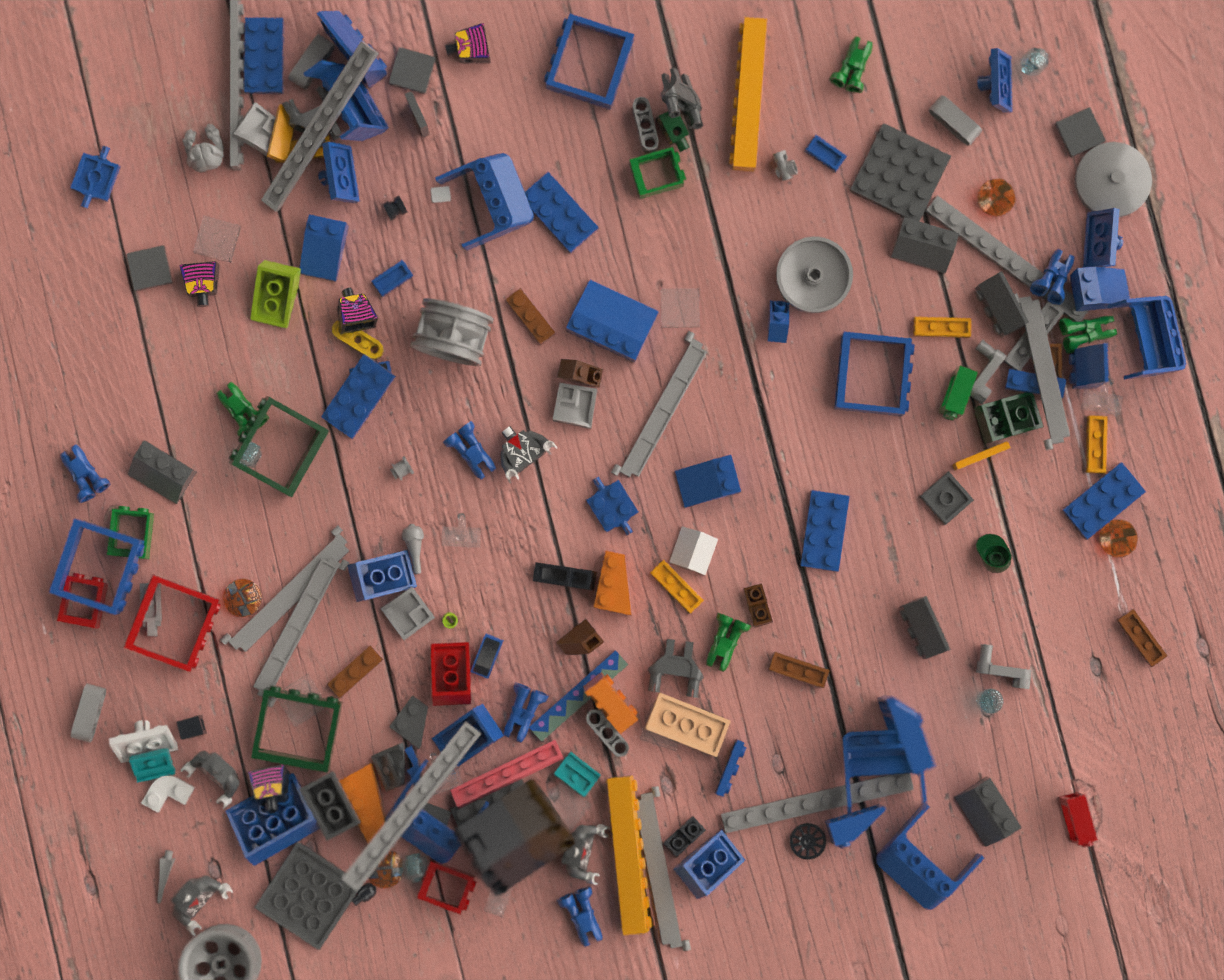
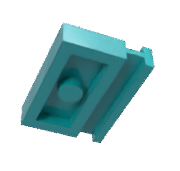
(152, 765)
(577, 774)

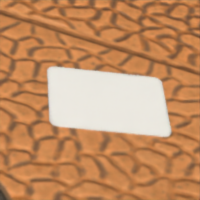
(440, 194)

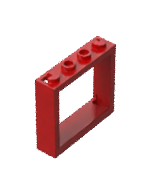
(200, 642)

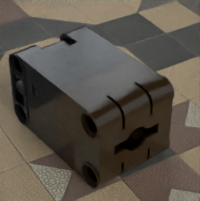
(514, 837)

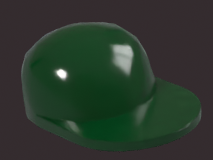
(994, 553)

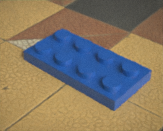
(264, 55)
(560, 212)
(358, 396)
(1103, 501)
(824, 531)

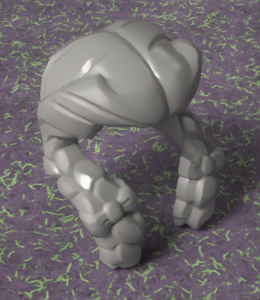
(204, 155)

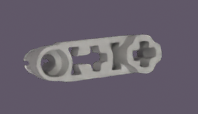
(996, 357)
(1020, 676)

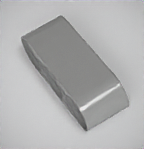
(318, 50)
(645, 116)
(955, 120)
(88, 713)
(610, 742)

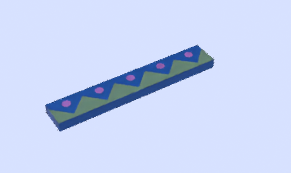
(575, 698)

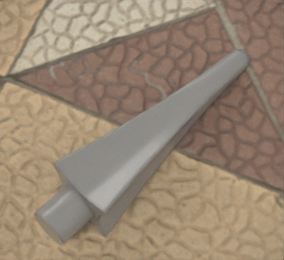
(166, 865)

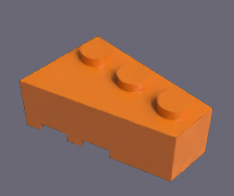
(613, 585)
(611, 702)

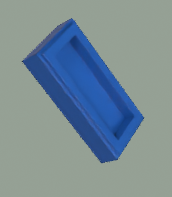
(825, 153)
(392, 278)

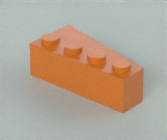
(365, 799)

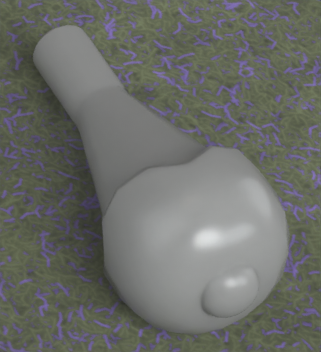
(413, 538)

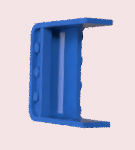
(360, 111)
(501, 192)
(1157, 335)
(908, 725)
(876, 754)
(428, 832)
(917, 872)

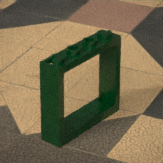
(305, 461)
(290, 759)

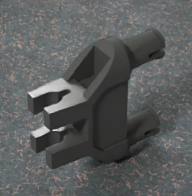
(681, 96)
(300, 121)
(677, 666)

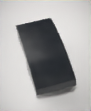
(684, 836)

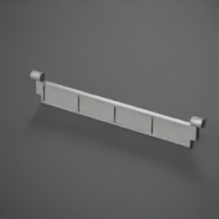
(1045, 372)
(664, 409)
(286, 597)
(297, 625)
(658, 872)

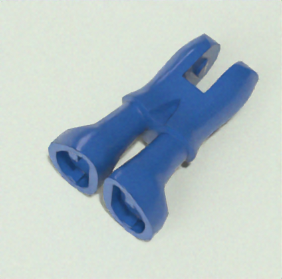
(1057, 273)
(474, 454)
(80, 469)
(520, 715)
(584, 920)

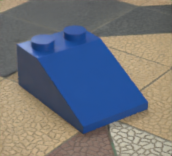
(323, 247)
(1097, 287)
(1089, 366)
(708, 481)
(382, 575)
(480, 720)
(850, 826)
(709, 865)

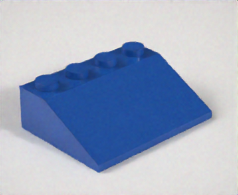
(347, 40)
(612, 321)
(268, 833)

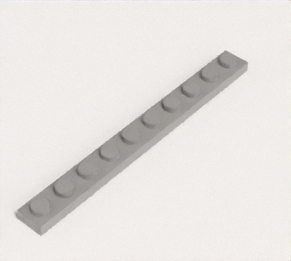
(236, 81)
(319, 126)
(996, 251)
(815, 802)
(411, 806)

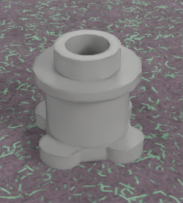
(401, 469)

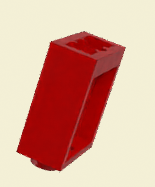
(101, 596)
(1078, 819)
(422, 895)

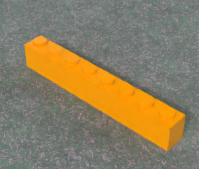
(749, 94)
(628, 855)

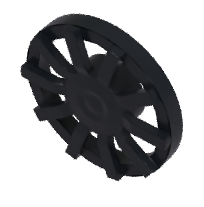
(807, 841)

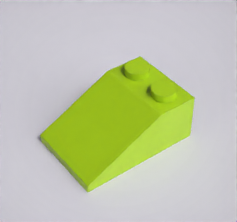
(274, 293)

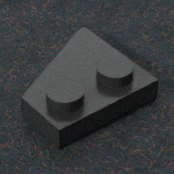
(411, 721)
(391, 766)

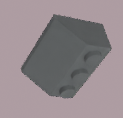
(924, 245)
(1001, 305)
(161, 472)
(924, 628)
(330, 805)
(987, 812)

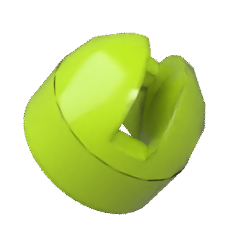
(446, 623)

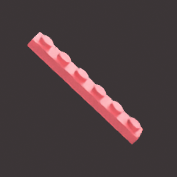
(507, 774)

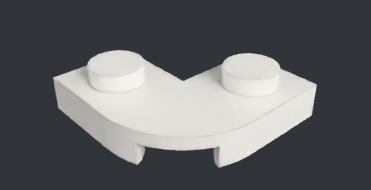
(165, 787)

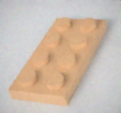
(687, 724)

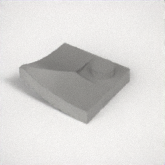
(256, 128)
(575, 405)
(407, 613)

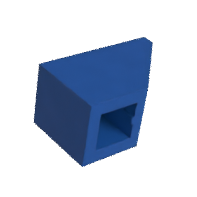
(778, 321)

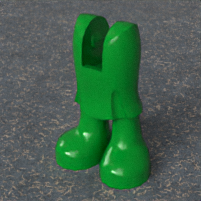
(855, 61)
(1090, 328)
(237, 406)
(725, 646)

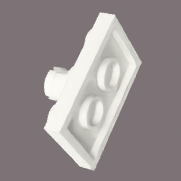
(142, 741)

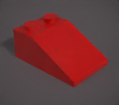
(450, 674)

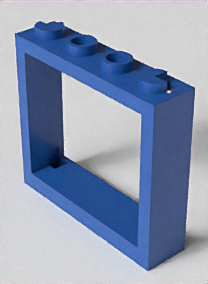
(605, 102)
(843, 367)
(68, 556)

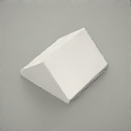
(693, 550)

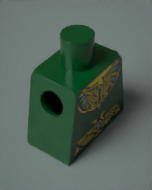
(667, 125)

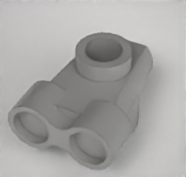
(785, 168)

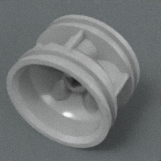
(451, 332)
(223, 935)

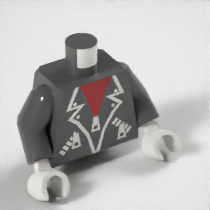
(522, 450)
(218, 771)
(578, 856)
(193, 897)

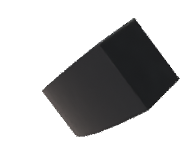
(564, 576)

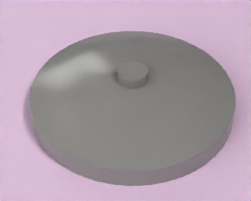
(1113, 178)
(814, 274)

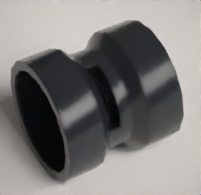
(395, 207)

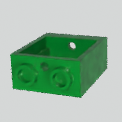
(637, 175)
(958, 393)
(112, 549)

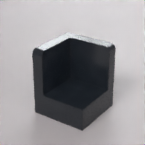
(191, 727)

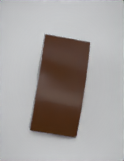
(758, 605)

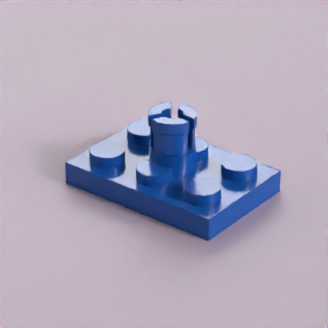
(998, 81)
(339, 172)
(1102, 238)

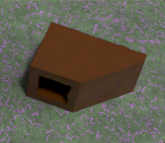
(580, 372)
(580, 640)

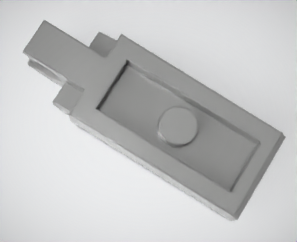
(154, 613)

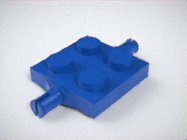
(95, 177)
(612, 506)

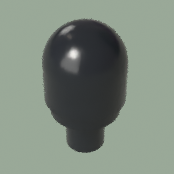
(365, 893)

